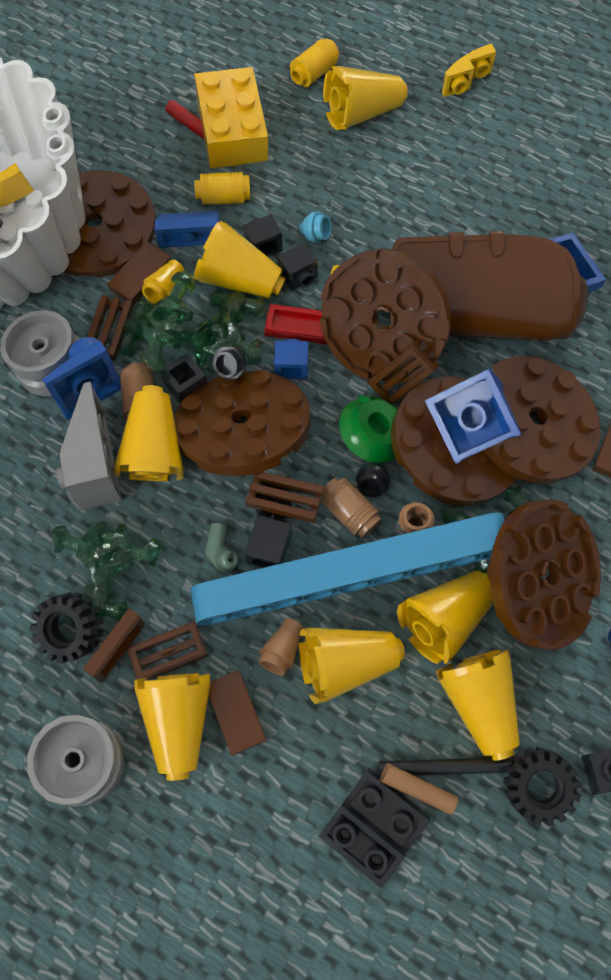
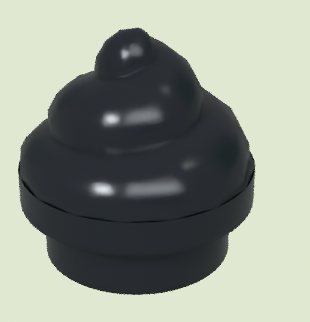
(229, 362)
(373, 479)

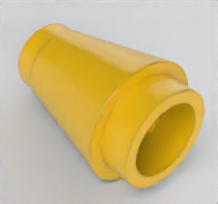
(160, 281)

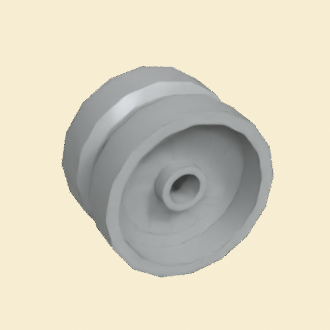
(36, 346)
(52, 758)

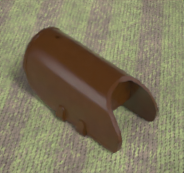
(504, 284)

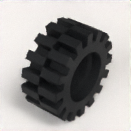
(50, 636)
(561, 799)

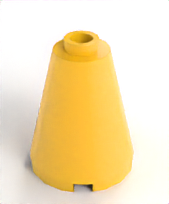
(360, 95)
(237, 264)
(150, 439)
(446, 615)
(346, 659)
(485, 700)
(174, 720)

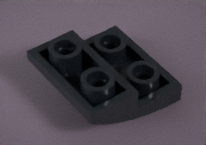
(375, 828)

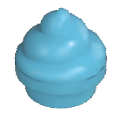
(316, 227)

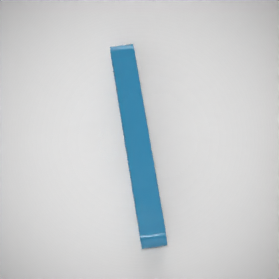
(346, 570)

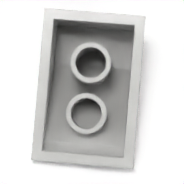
(88, 455)

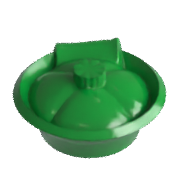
(367, 428)

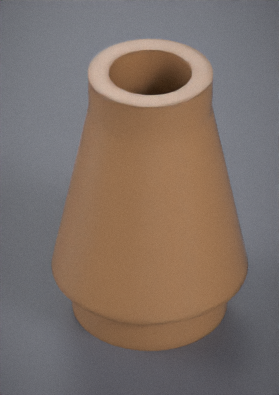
(415, 517)
(281, 648)

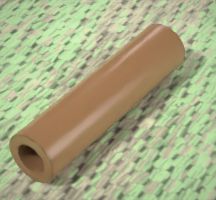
(419, 789)

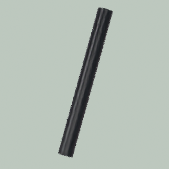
(450, 766)

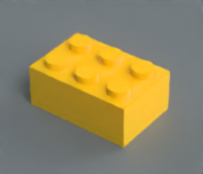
(231, 117)

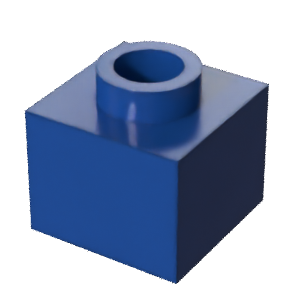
(291, 359)

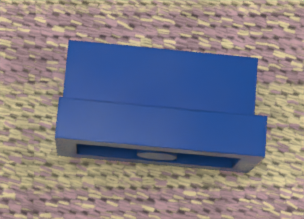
(185, 228)

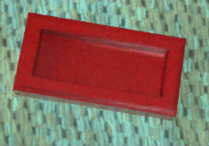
(294, 323)

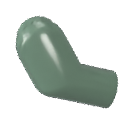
(217, 552)

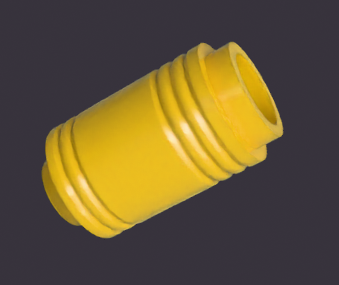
(314, 62)
(222, 188)

